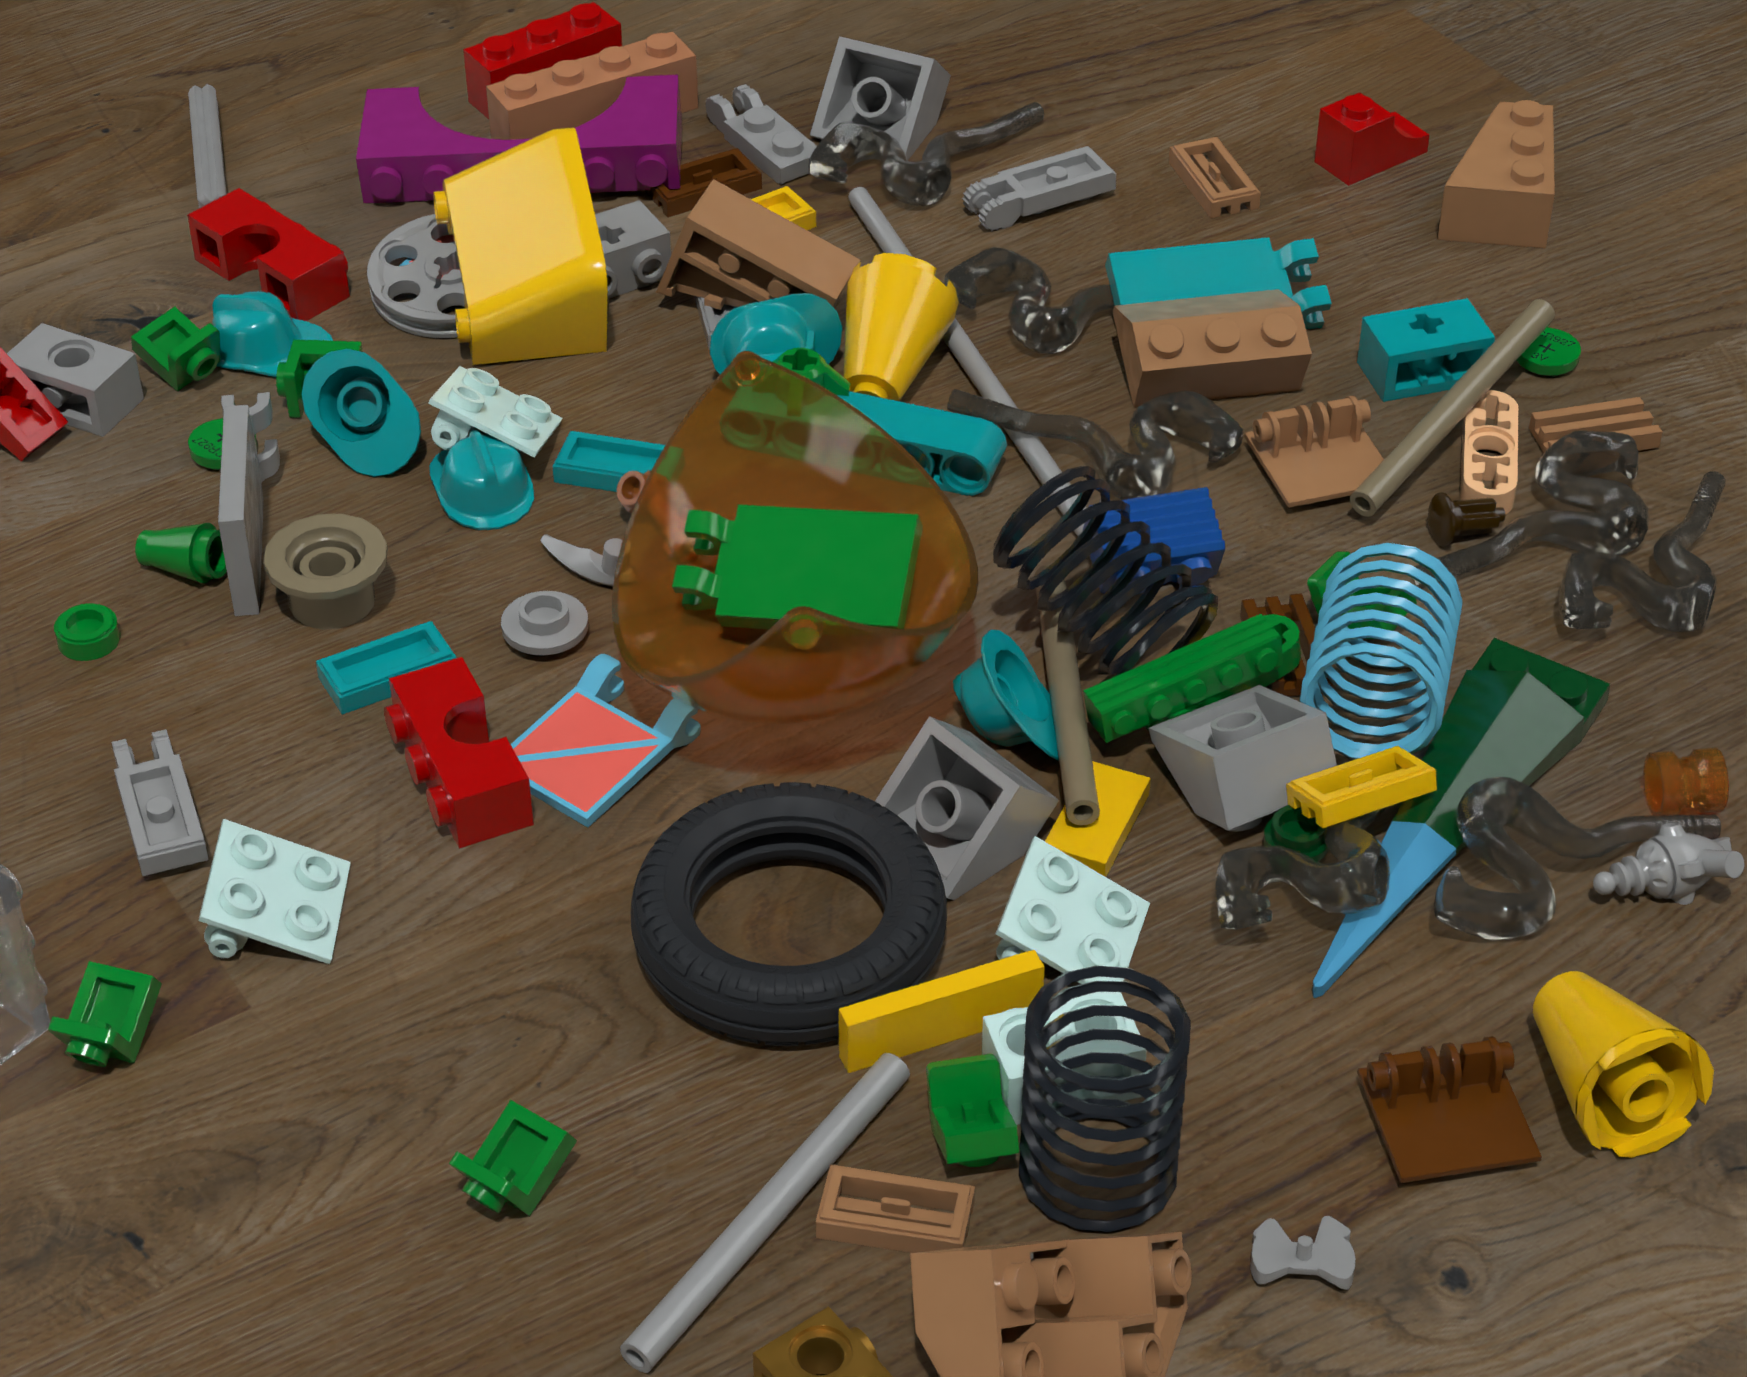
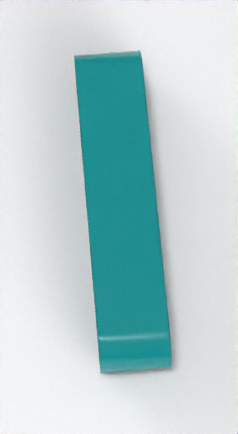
(952, 447)

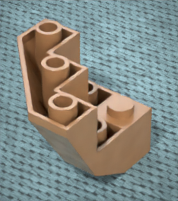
(1053, 1306)

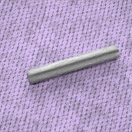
(206, 144)

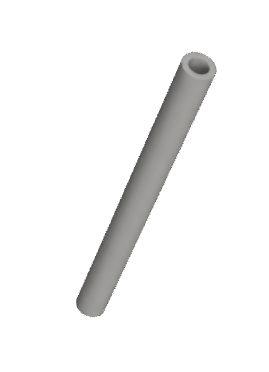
(763, 1214)

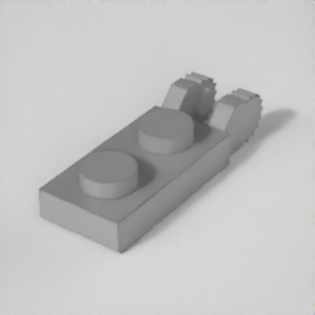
(761, 134)
(1038, 187)
(158, 807)

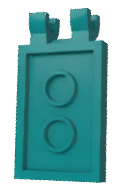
(1218, 270)

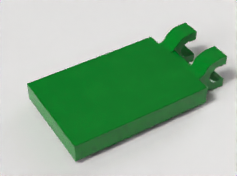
(797, 557)

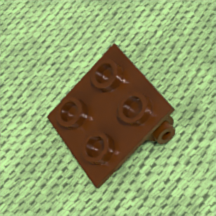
(1448, 1110)

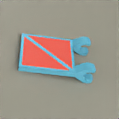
(592, 753)

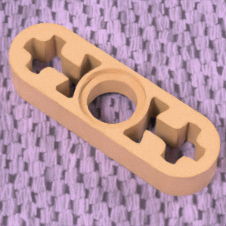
(1498, 438)

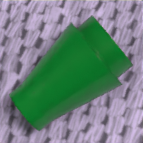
(184, 550)

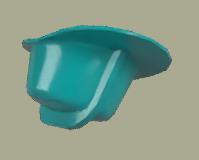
(775, 327)
(258, 331)
(361, 412)
(482, 482)
(1006, 696)

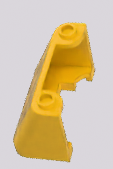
(527, 252)

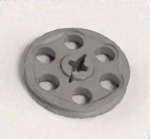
(421, 277)

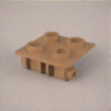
(1315, 451)

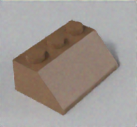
(1213, 345)

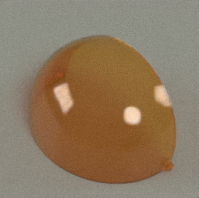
(781, 443)

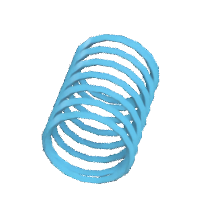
(1429, 661)

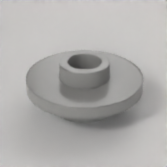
(544, 623)

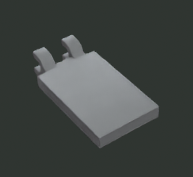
(242, 497)

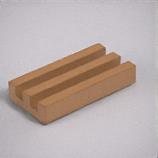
(1204, 177)
(1616, 416)
(893, 1221)

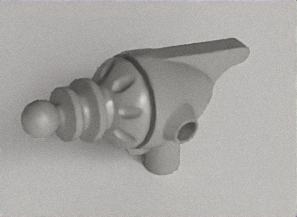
(1671, 866)

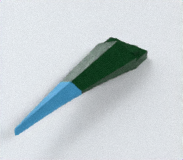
(1505, 720)

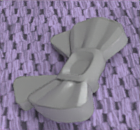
(1327, 1257)

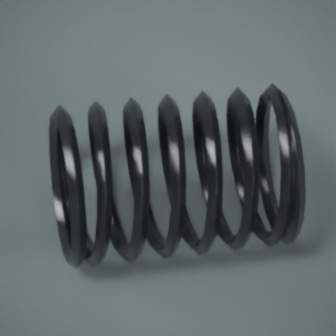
(1119, 593)
(1161, 1130)

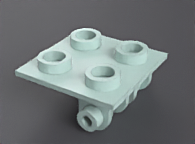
(476, 400)
(272, 894)
(1069, 914)

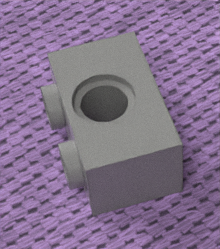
(81, 377)

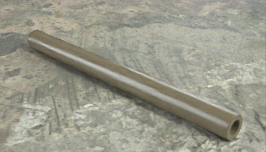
(1451, 408)
(1068, 716)

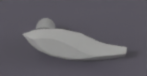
(585, 561)

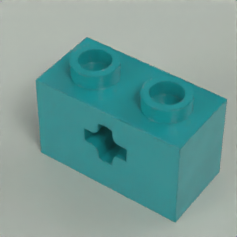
(1421, 348)

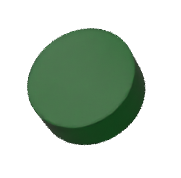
(87, 632)

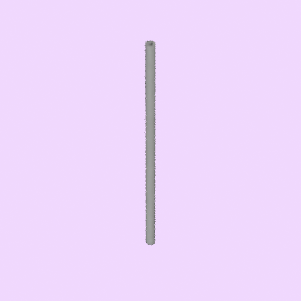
(964, 351)

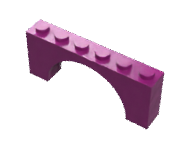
(623, 149)

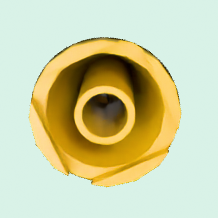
(893, 323)
(1620, 1065)

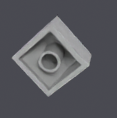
(882, 90)
(1242, 753)
(965, 804)

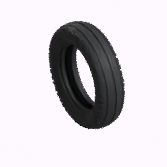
(778, 823)

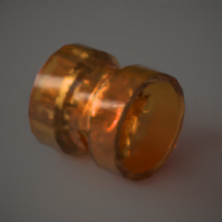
(1688, 782)

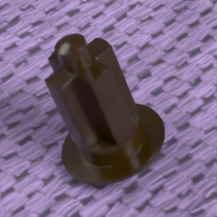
(1462, 517)

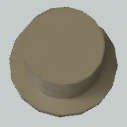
(327, 568)

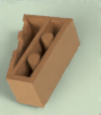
(1504, 180)
(748, 254)

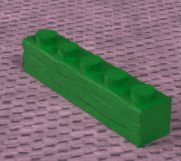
(1183, 677)

